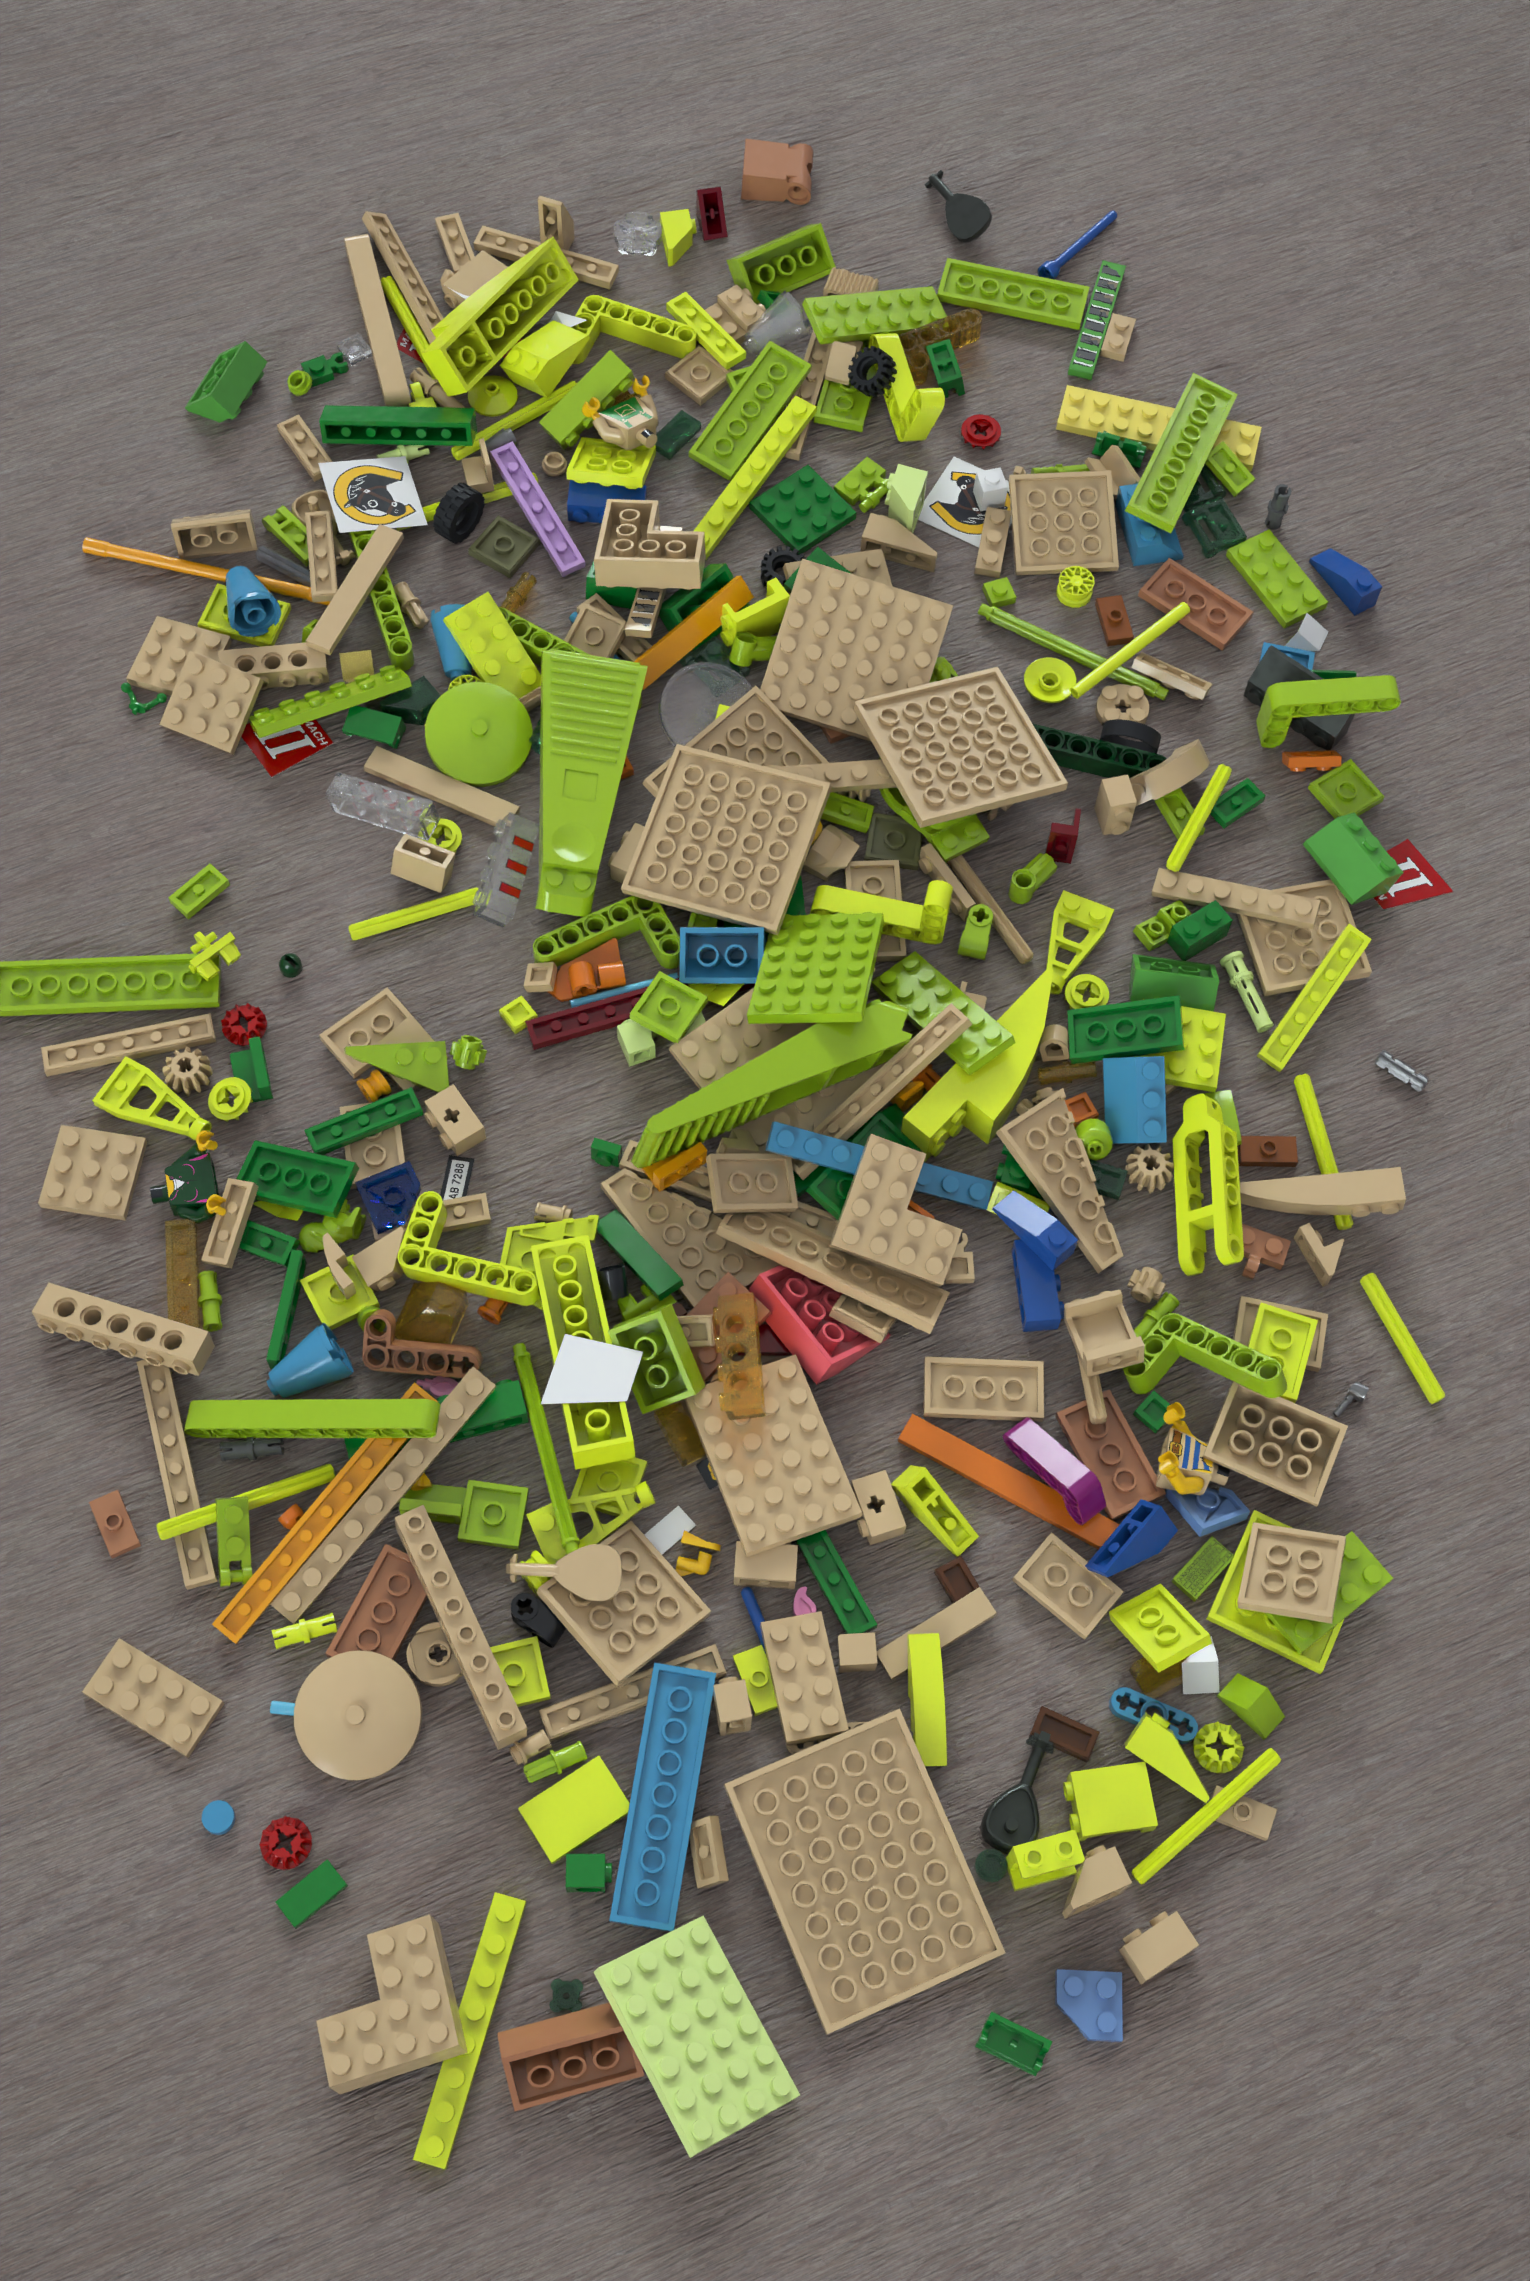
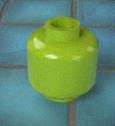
(1095, 1137)

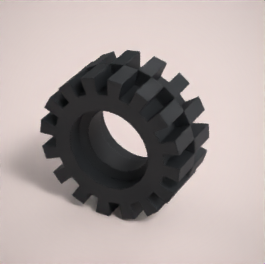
(863, 364)
(777, 560)

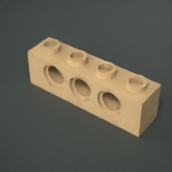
(286, 660)

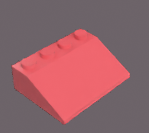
(803, 1322)

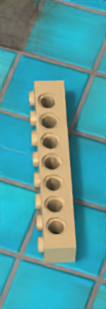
(461, 1627)

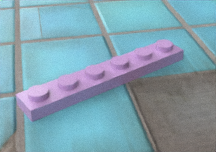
(537, 509)

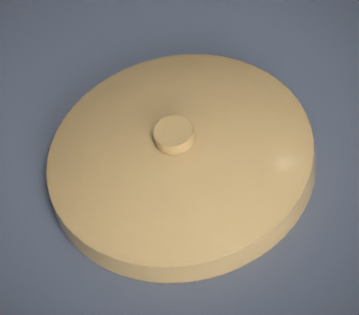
(357, 1715)

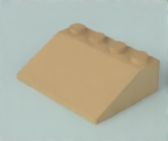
(1275, 1443)

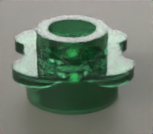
(559, 1988)

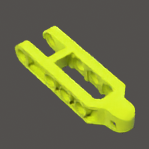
(1225, 1210)

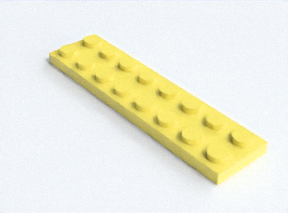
(1092, 412)

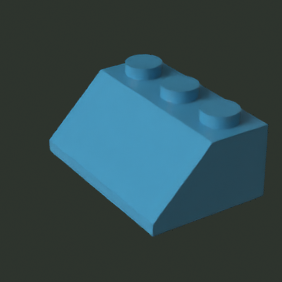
(1145, 541)
(721, 954)
(1135, 1099)

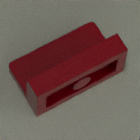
(1063, 839)

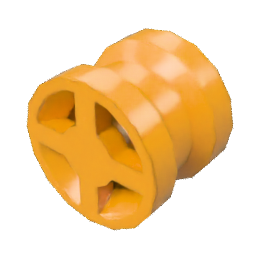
(374, 1086)

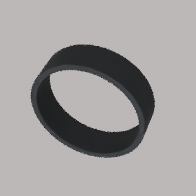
(1114, 728)

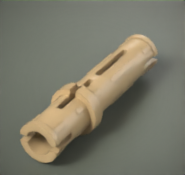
(433, 389)

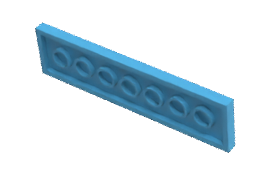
(663, 1798)

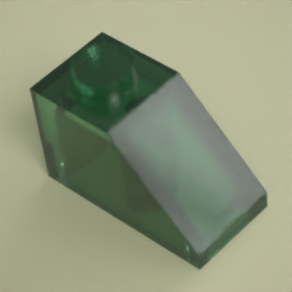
(412, 703)

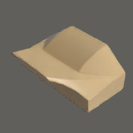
(830, 852)

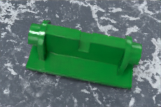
(1132, 450)

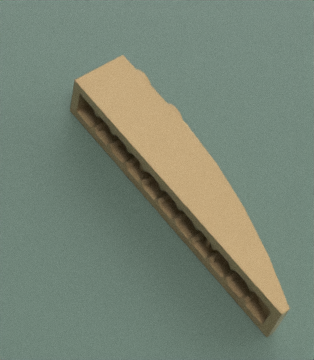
(1330, 1194)

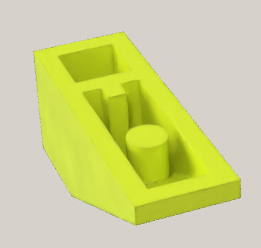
(934, 1508)
(1160, 1749)

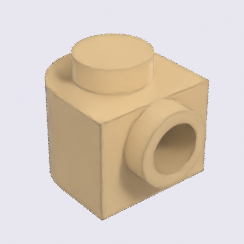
(1054, 1043)

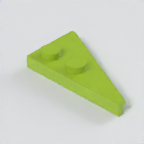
(417, 1062)

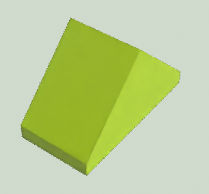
(1252, 1704)

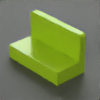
(441, 1502)

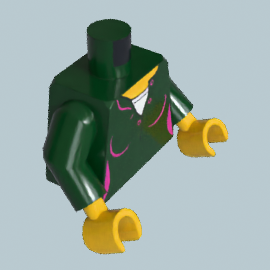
(192, 1183)

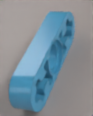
(1166, 1710)

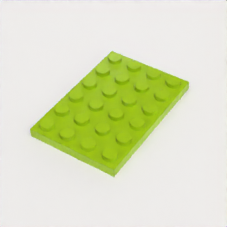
(817, 969)

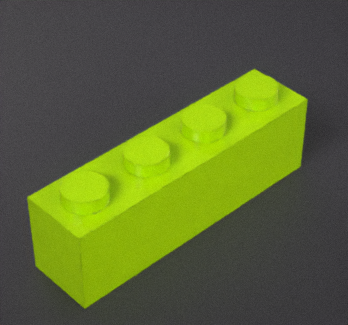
(603, 382)

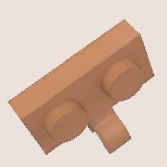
(1264, 1249)

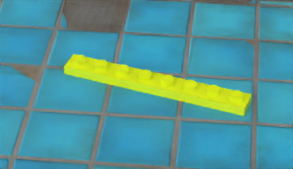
(755, 472)
(475, 2015)

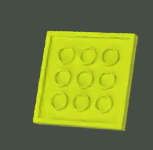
(1256, 1625)

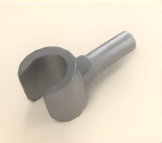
(1356, 1391)

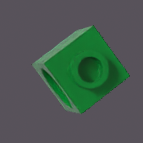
(587, 1873)

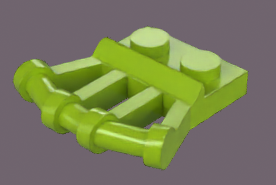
(954, 839)

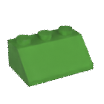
(227, 383)
(1353, 859)
(1166, 977)

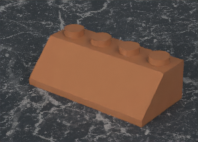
(566, 2056)

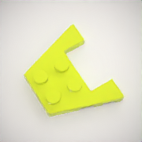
(519, 1239)

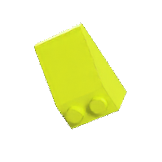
(544, 357)

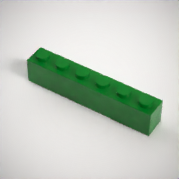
(398, 425)
(499, 1411)

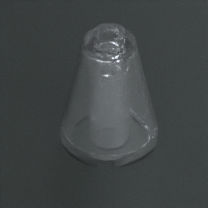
(779, 323)

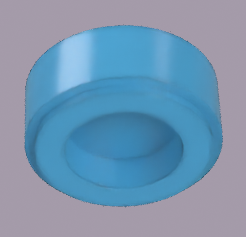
(218, 1817)

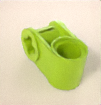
(976, 934)

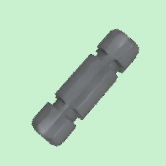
(1401, 1070)

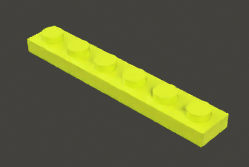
(1314, 997)

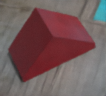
(711, 213)

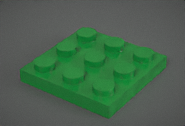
(802, 510)

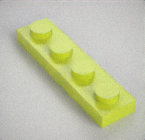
(708, 331)

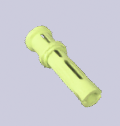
(1239, 981)

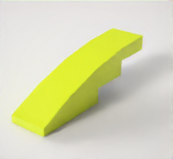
(927, 1697)

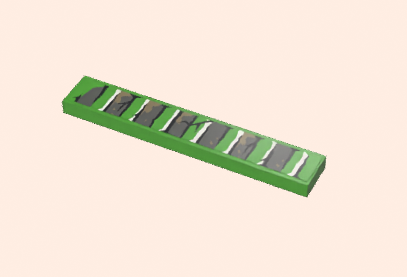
(1096, 320)

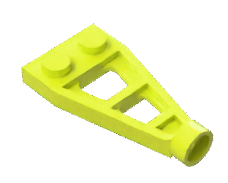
(1082, 914)
(124, 1085)
(547, 1531)

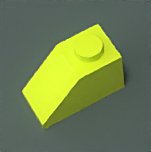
(677, 233)

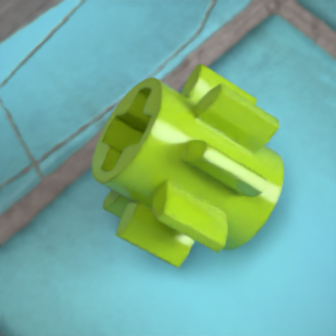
(468, 1052)

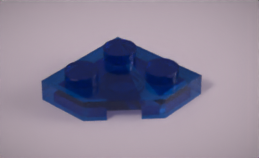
(390, 1196)

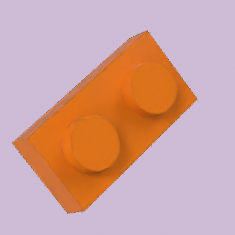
(1322, 760)

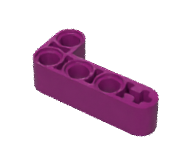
(1058, 1468)

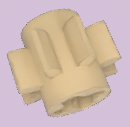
(1146, 1284)

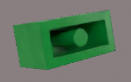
(1199, 930)

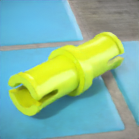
(304, 1630)

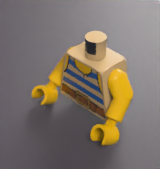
(1182, 1459)

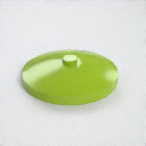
(478, 734)

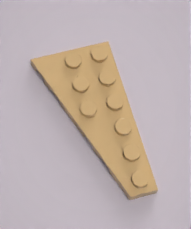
(1060, 1170)

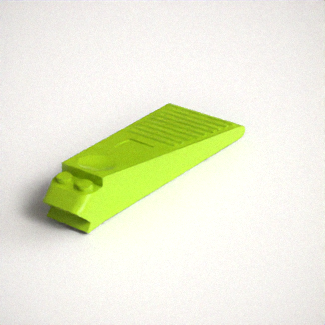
(583, 747)
(775, 1079)

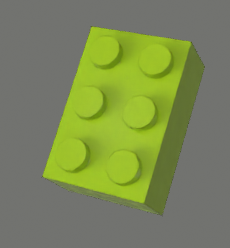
(667, 1364)

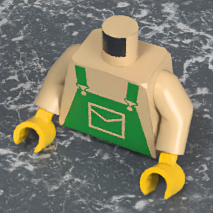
(629, 422)

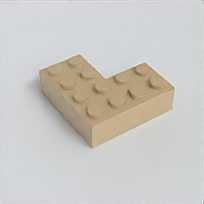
(639, 555)
(881, 1227)
(411, 2022)

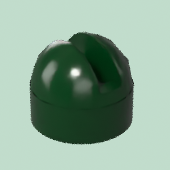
(287, 969)

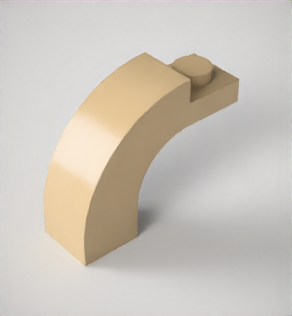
(1171, 774)

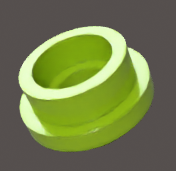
(299, 382)

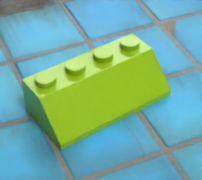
(784, 262)

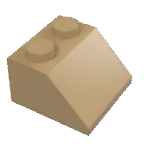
(1096, 1880)

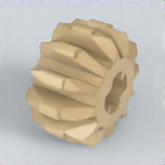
(190, 1080)
(1151, 1158)

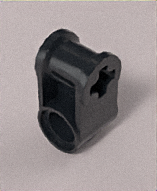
(613, 1281)
(540, 1622)

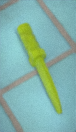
(1060, 468)

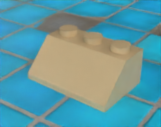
(214, 534)

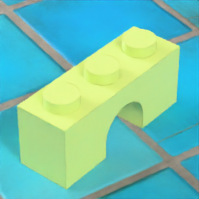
(638, 1040)

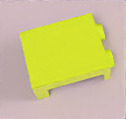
(759, 618)
(1110, 1800)
(1044, 1860)

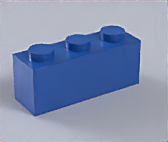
(588, 500)
(1036, 1290)

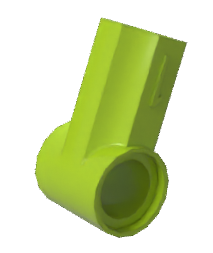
(751, 648)
(1031, 878)

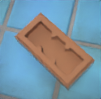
(115, 1524)

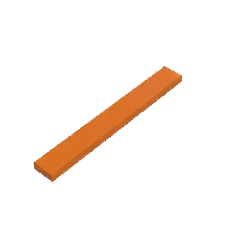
(1001, 1480)

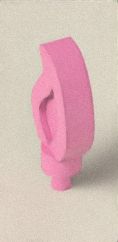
(438, 1386)
(802, 1603)

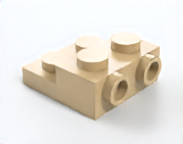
(736, 312)

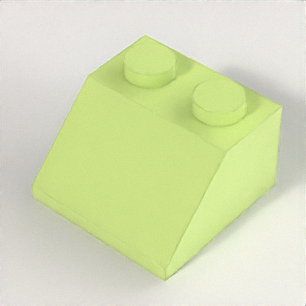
(906, 495)

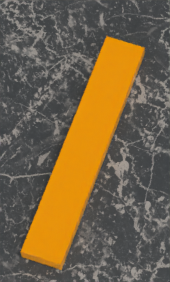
(693, 630)

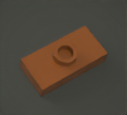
(1114, 620)
(1268, 1151)

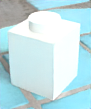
(990, 489)

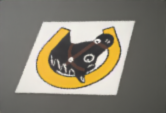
(372, 494)
(953, 504)

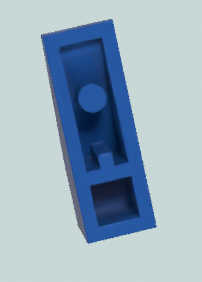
(1348, 580)
(1037, 1229)
(1137, 1538)

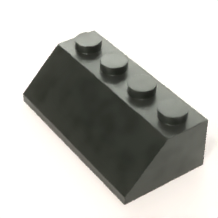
(1277, 668)

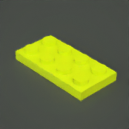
(493, 646)

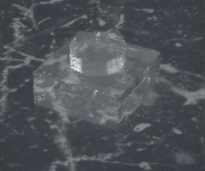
(354, 349)

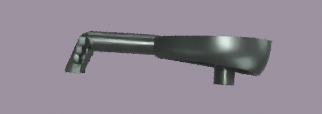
(965, 214)
(1014, 1814)

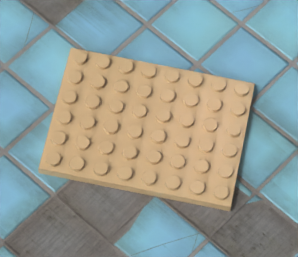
(863, 1870)

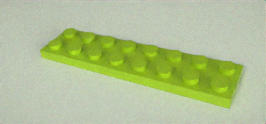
(1181, 453)
(105, 985)

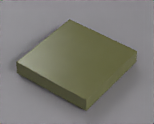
(504, 546)
(893, 839)

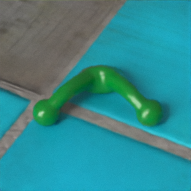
(137, 707)

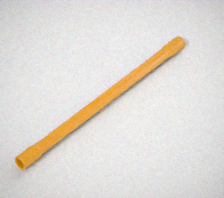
(105, 549)

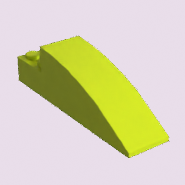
(497, 317)
(990, 1093)
(575, 1307)

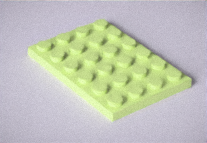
(696, 2035)

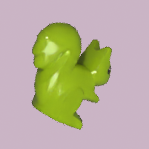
(341, 1229)

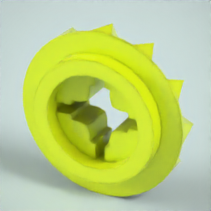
(451, 832)
(1079, 984)
(220, 1096)
(1208, 1757)

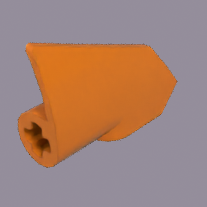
(590, 972)

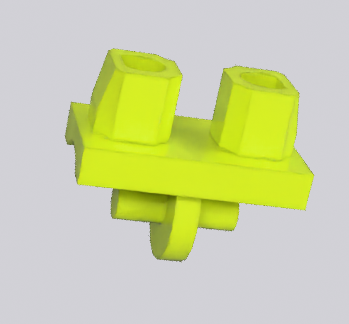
(203, 962)

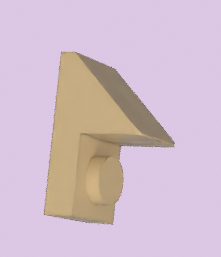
(840, 359)
(1320, 1258)

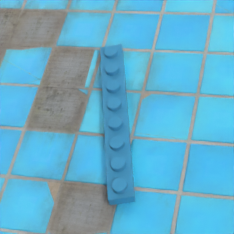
(846, 1156)

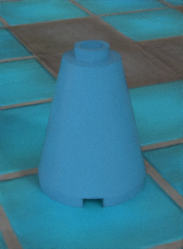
(249, 603)
(451, 655)
(310, 1364)

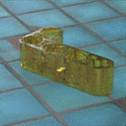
(960, 328)

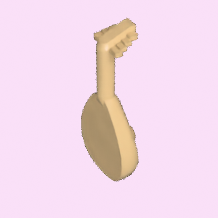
(319, 501)
(589, 1572)

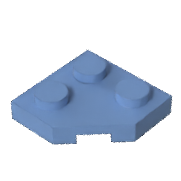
(1209, 1511)
(1091, 2002)

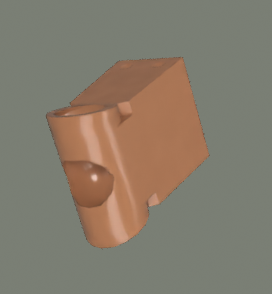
(777, 172)

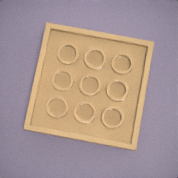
(1063, 522)
(1290, 954)
(641, 1619)

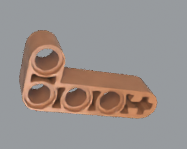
(421, 1350)

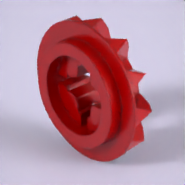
(981, 423)
(236, 1034)
(300, 1844)

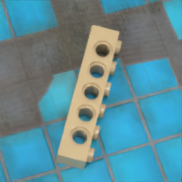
(112, 1318)

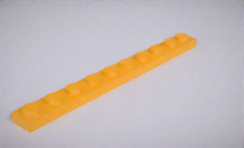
(310, 1531)

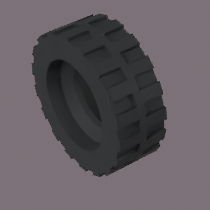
(458, 513)

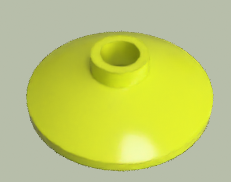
(493, 396)
(1052, 672)

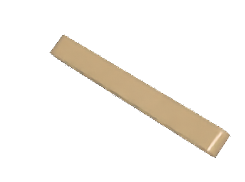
(377, 321)

